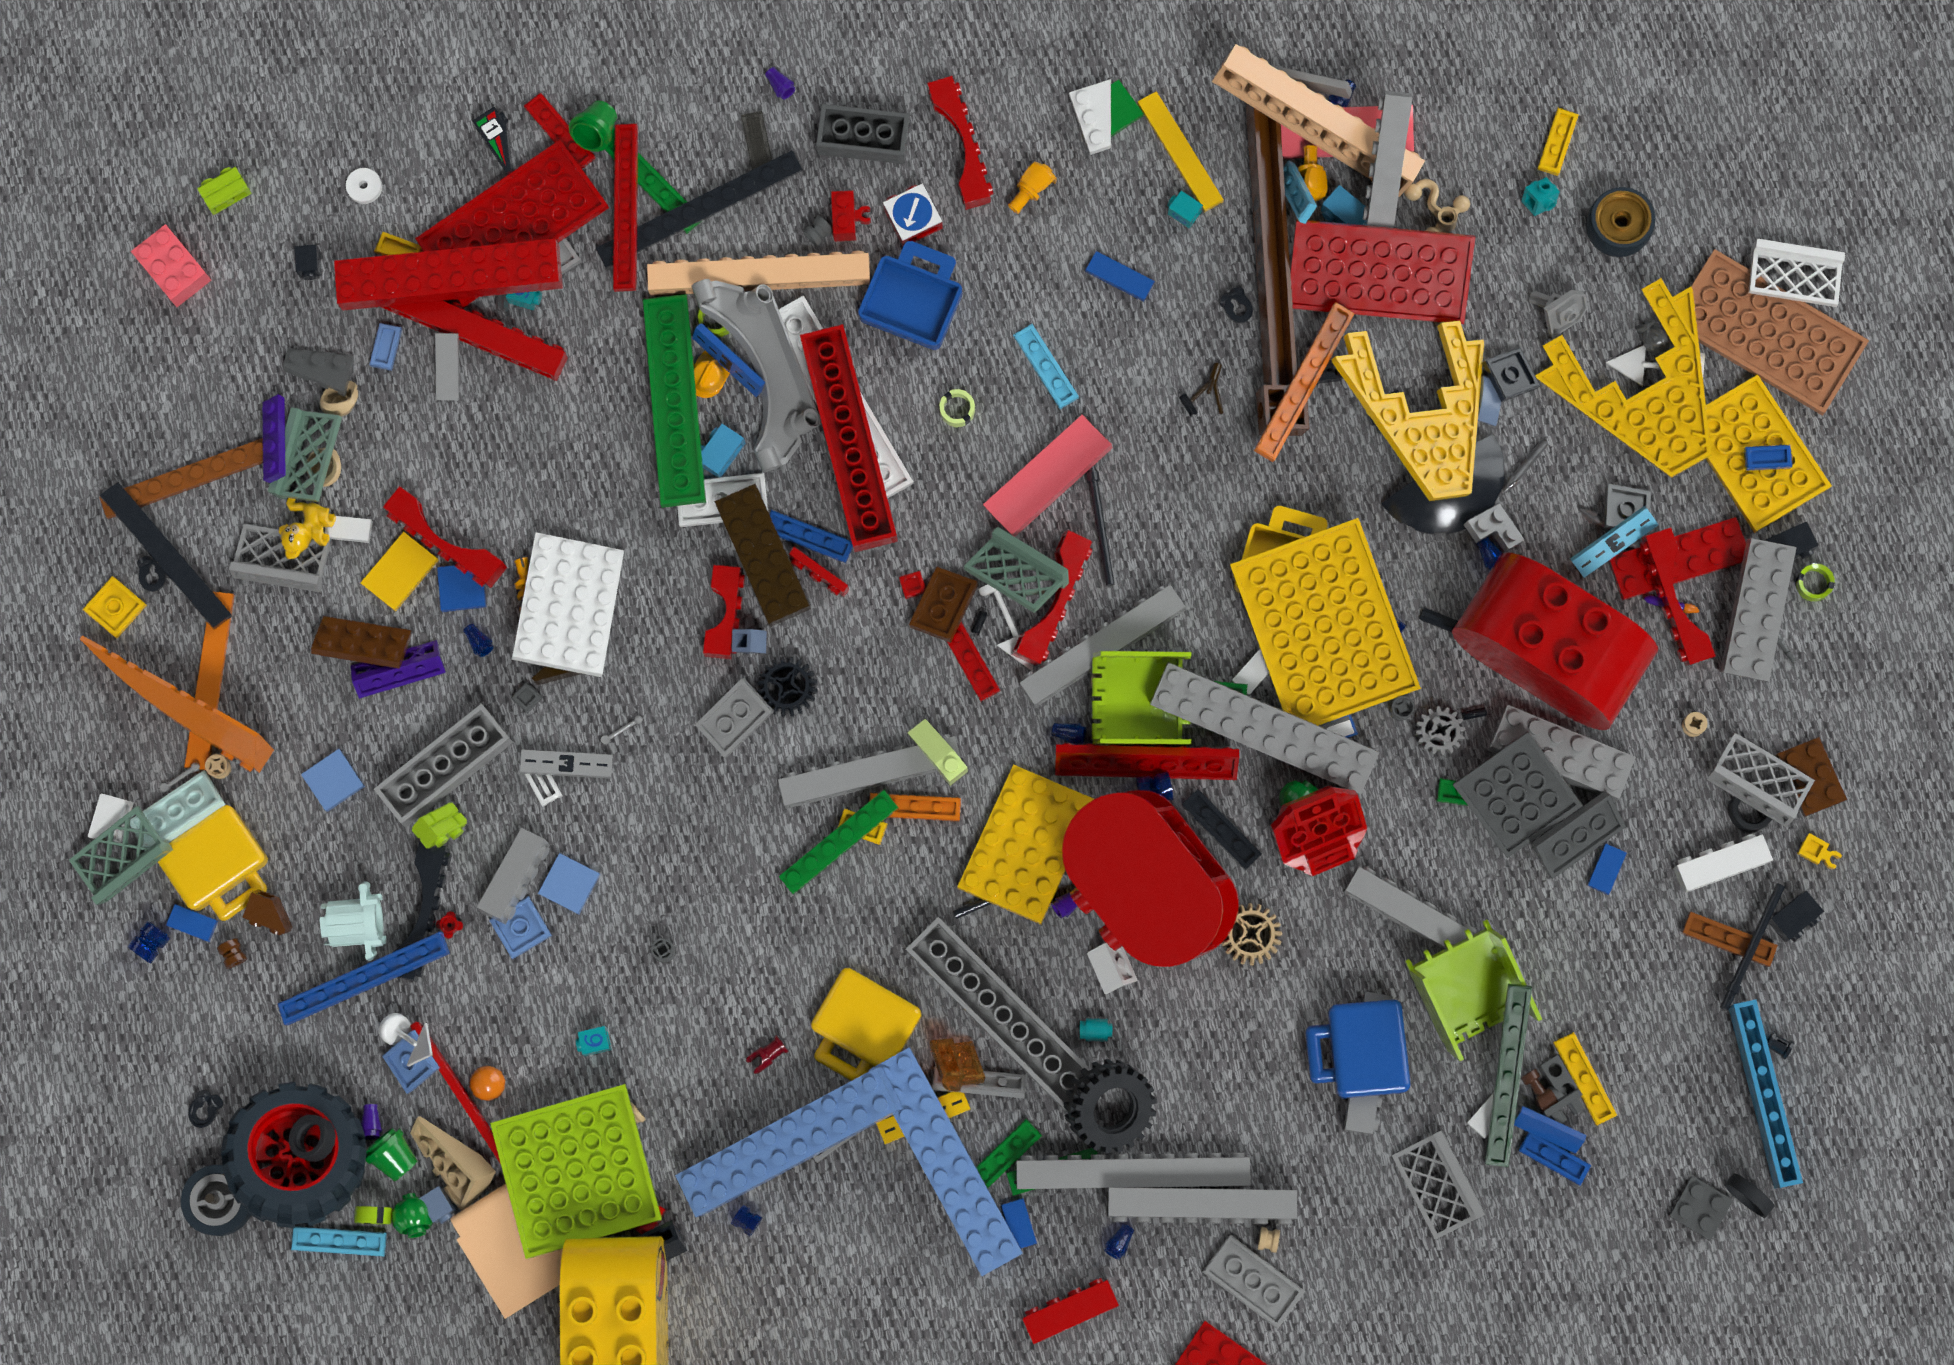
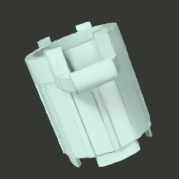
(355, 922)

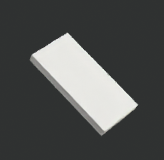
(716, 489)

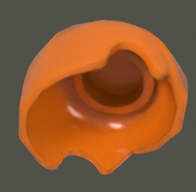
(487, 1083)

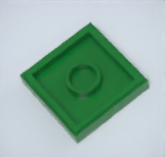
(1123, 108)

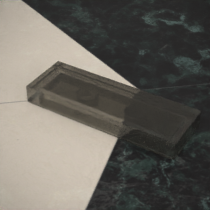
(756, 138)

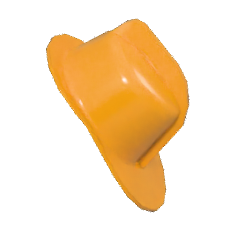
(709, 376)

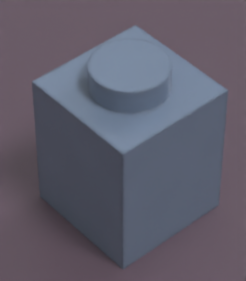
(749, 641)
(438, 1205)

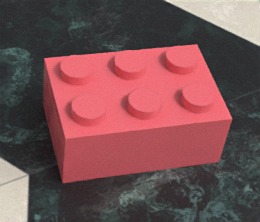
(171, 265)

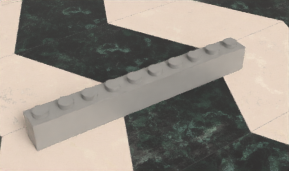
(1133, 1172)

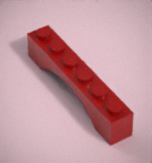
(946, 101)
(1661, 552)
(479, 562)
(1034, 642)

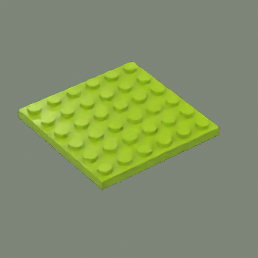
(576, 1171)

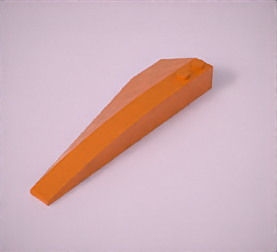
(196, 716)

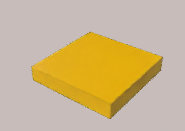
(114, 607)

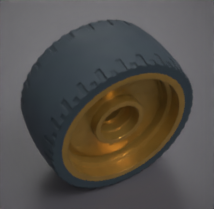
(1625, 206)

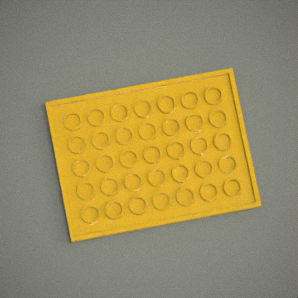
(1325, 625)

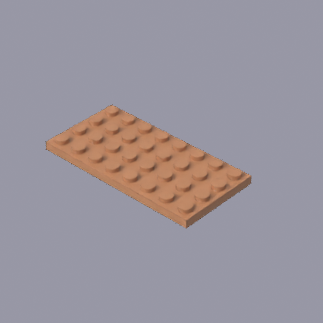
(1773, 336)

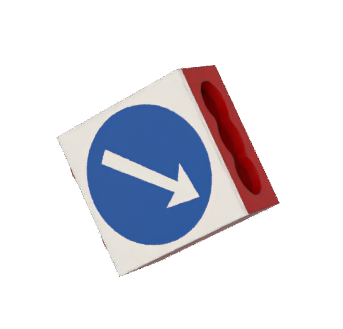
(912, 214)

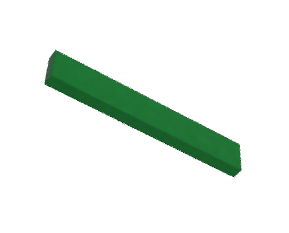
(654, 184)

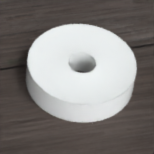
(361, 176)

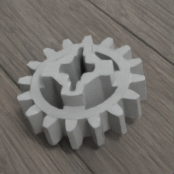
(1435, 722)

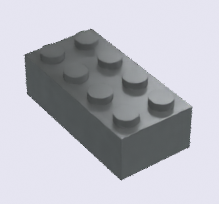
(863, 134)

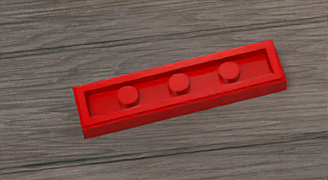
(557, 128)
(973, 664)

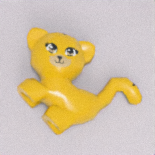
(297, 536)

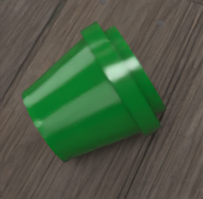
(593, 126)
(391, 1154)

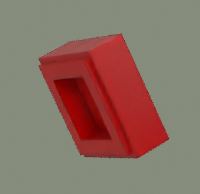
(912, 584)

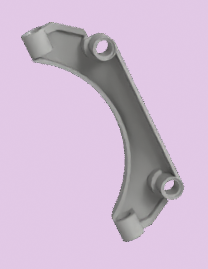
(762, 334)

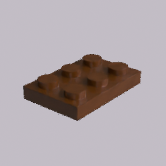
(943, 604)
(1814, 762)

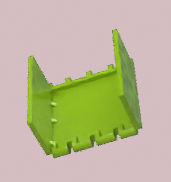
(1125, 697)
(1467, 985)

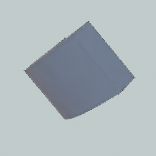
(1488, 403)

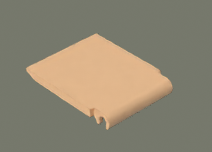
(497, 1255)

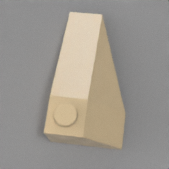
(460, 1167)

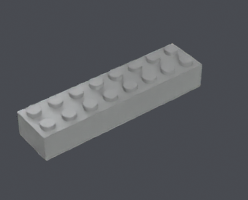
(1202, 1204)

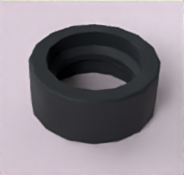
(1740, 823)
(298, 1134)

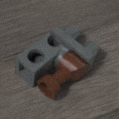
(1560, 1092)

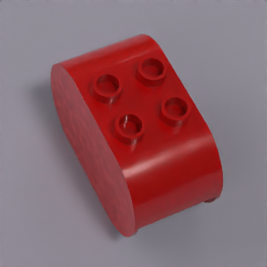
(1555, 640)
(1148, 879)

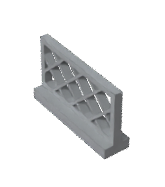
(271, 574)
(1756, 796)
(1457, 1176)

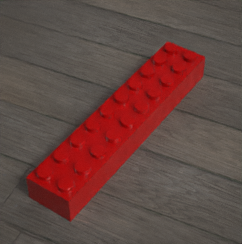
(448, 274)
(848, 438)

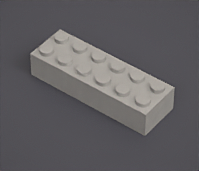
(1758, 609)
(1576, 757)
(443, 765)

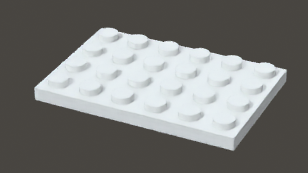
(568, 605)

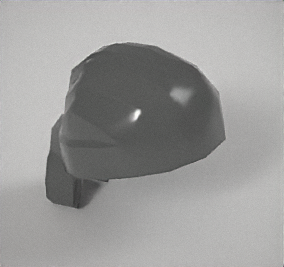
(1654, 337)

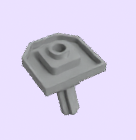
(1560, 310)

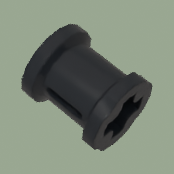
(1779, 1045)

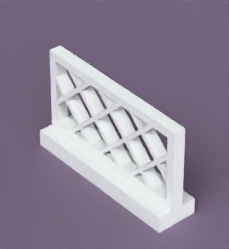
(1803, 256)

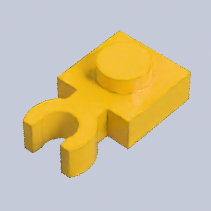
(1816, 850)

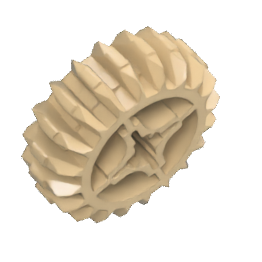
(1266, 922)

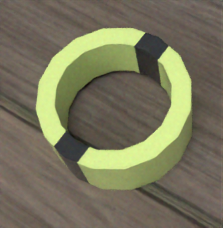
(957, 422)

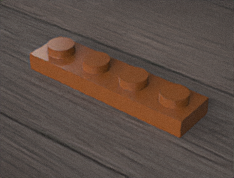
(1727, 938)

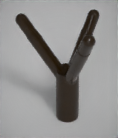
(1211, 383)

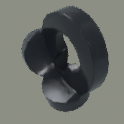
(1239, 295)
(144, 564)
(214, 1102)

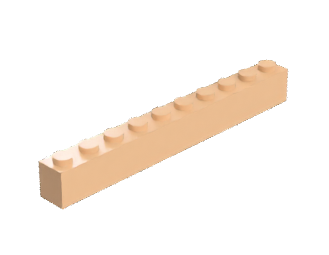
(776, 273)

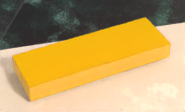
(1558, 141)

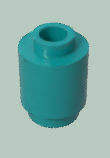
(1095, 1029)

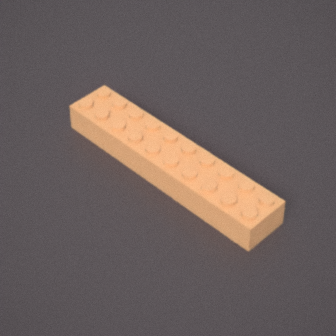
(1306, 113)

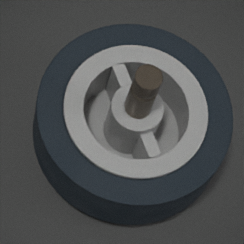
(210, 1205)

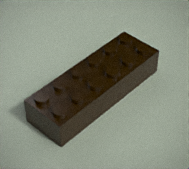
(762, 555)

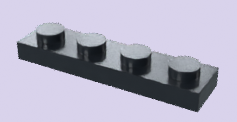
(1221, 829)

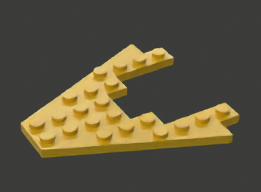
(1663, 421)
(1434, 443)

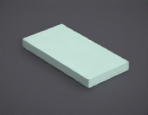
(181, 809)

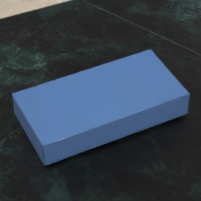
(385, 346)

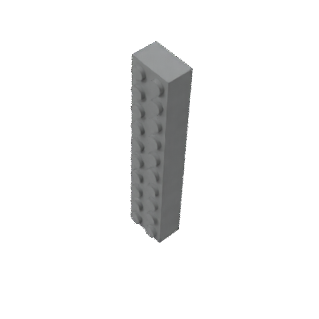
(1264, 728)
(997, 1010)

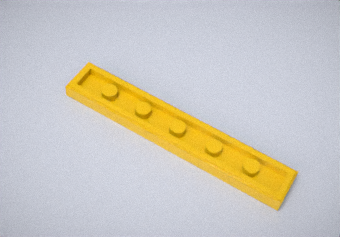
(1180, 151)

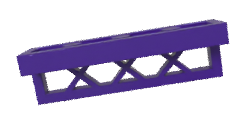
(414, 669)

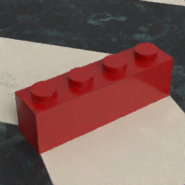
(1071, 1311)

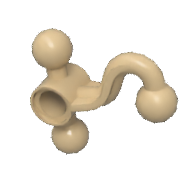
(1460, 205)

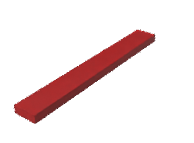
(625, 208)
(461, 1094)

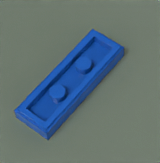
(1120, 276)
(1549, 1129)
(1555, 1158)

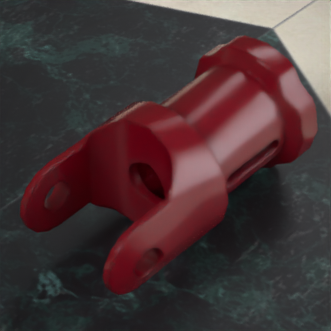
(768, 1054)

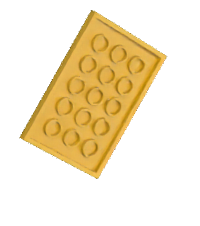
(1752, 419)
(1021, 845)

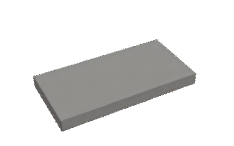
(1253, 1281)

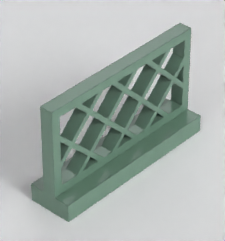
(295, 434)
(1030, 559)
(134, 868)

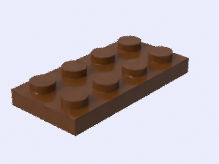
(361, 642)

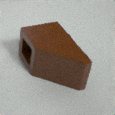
(267, 911)

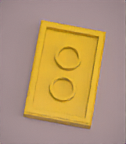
(399, 571)

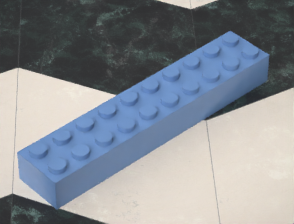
(789, 1142)
(949, 1166)

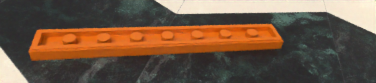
(1304, 382)
(210, 679)

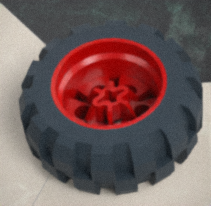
(248, 1144)

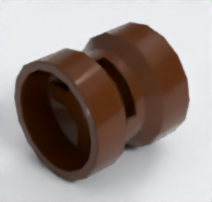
(231, 953)

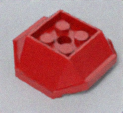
(1320, 830)

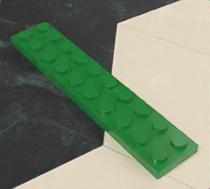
(674, 401)

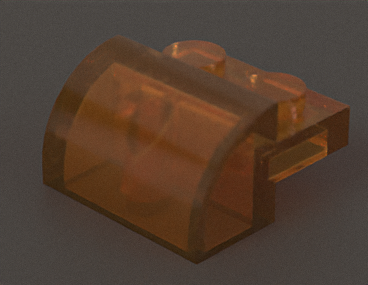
(956, 1063)

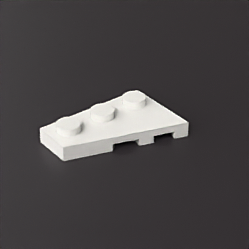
(1093, 114)

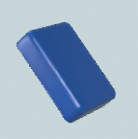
(910, 299)
(1365, 1048)

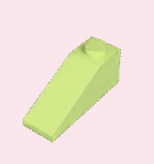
(938, 752)

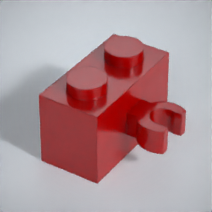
(845, 216)

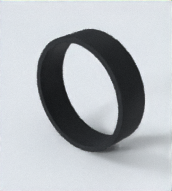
(1749, 1195)

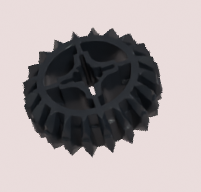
(778, 682)

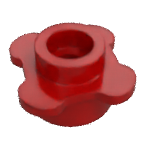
(443, 924)

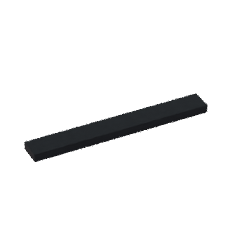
(165, 555)

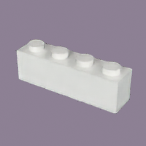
(1723, 863)

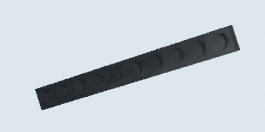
(709, 204)

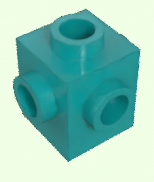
(1540, 196)

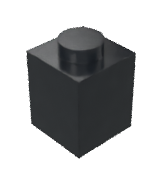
(308, 261)

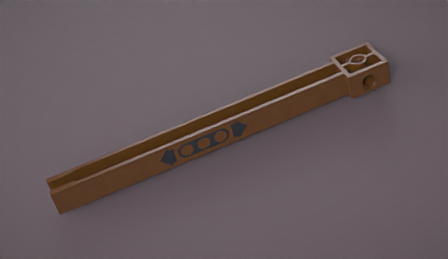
(1272, 268)

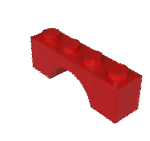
(727, 583)

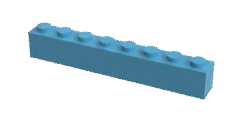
(1765, 1094)

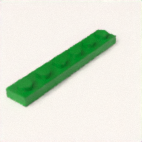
(839, 842)

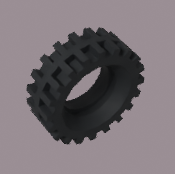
(1089, 1090)

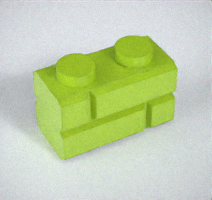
(224, 190)
(439, 826)

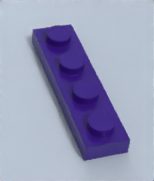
(274, 438)

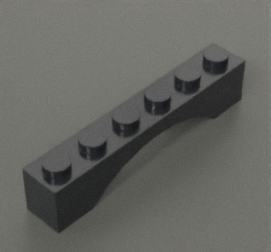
(431, 868)

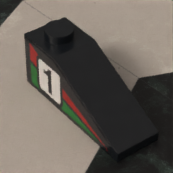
(496, 135)

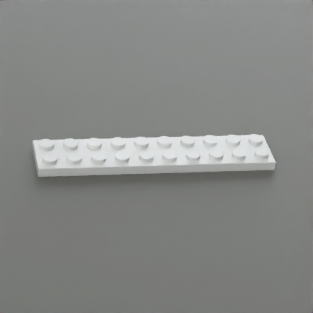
(800, 320)

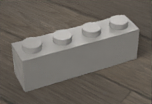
(513, 876)

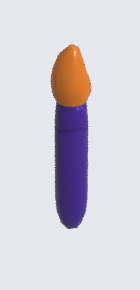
(1687, 607)

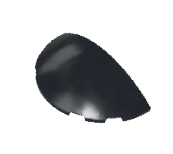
(1450, 515)

